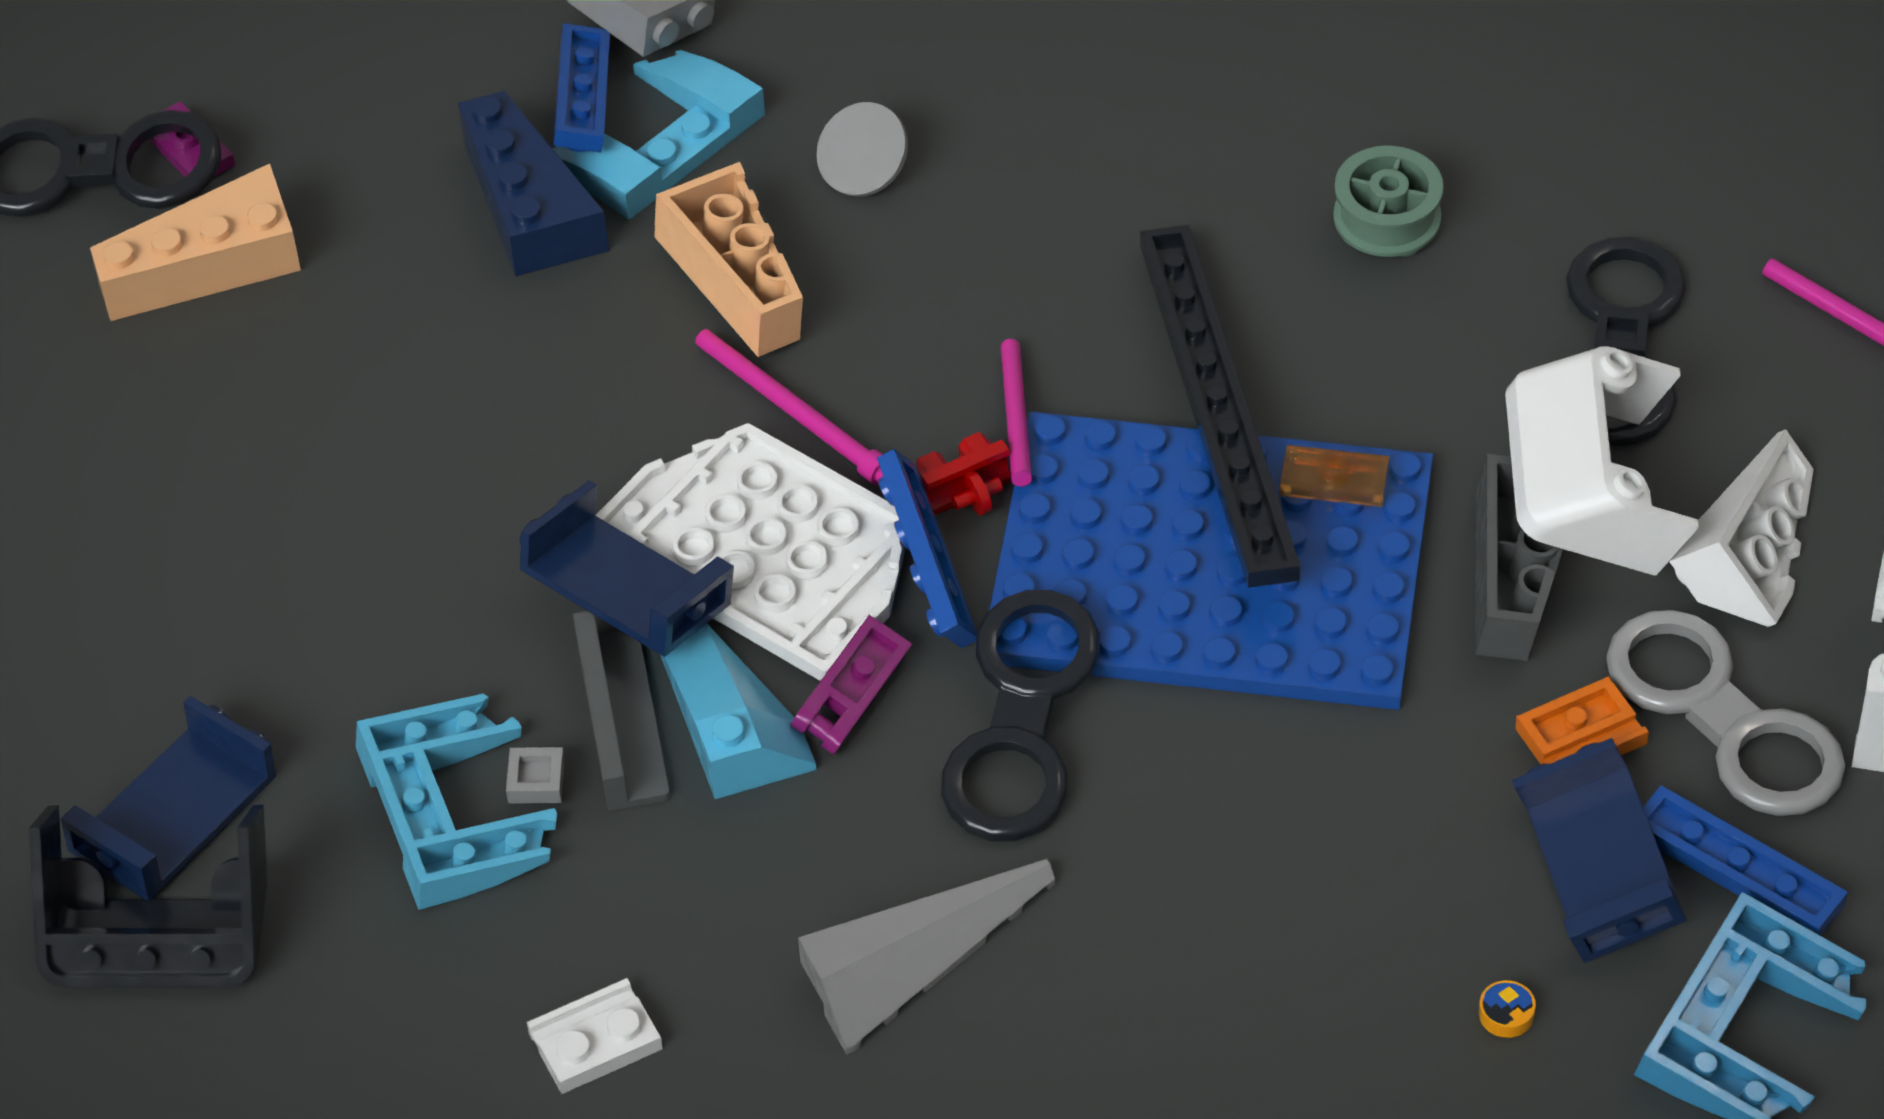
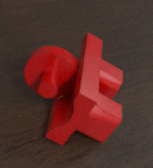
(968, 479)

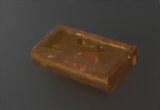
(1334, 475)

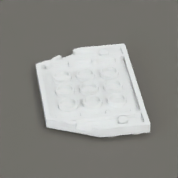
(802, 540)

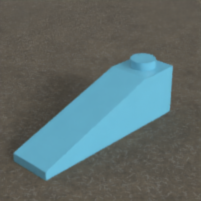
(733, 718)

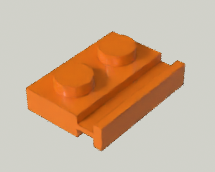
(1581, 719)

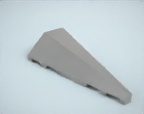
(886, 958)

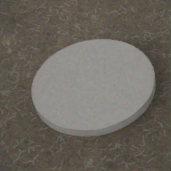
(862, 149)

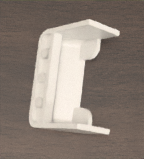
(1563, 465)

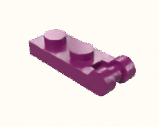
(852, 683)

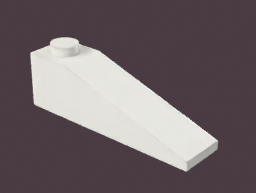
(1748, 537)

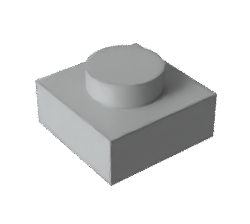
(535, 775)

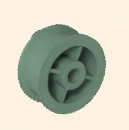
(1388, 201)

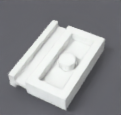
(594, 1036)

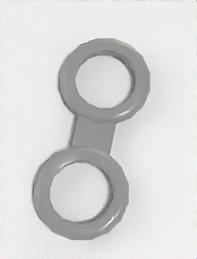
(1725, 713)

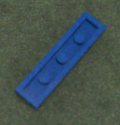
(581, 88)
(921, 534)
(1741, 862)

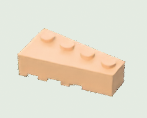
(199, 248)
(731, 256)

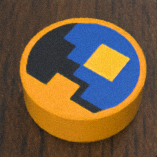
(1507, 1009)

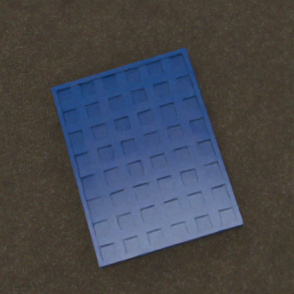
(1143, 544)

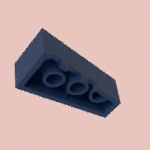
(531, 193)

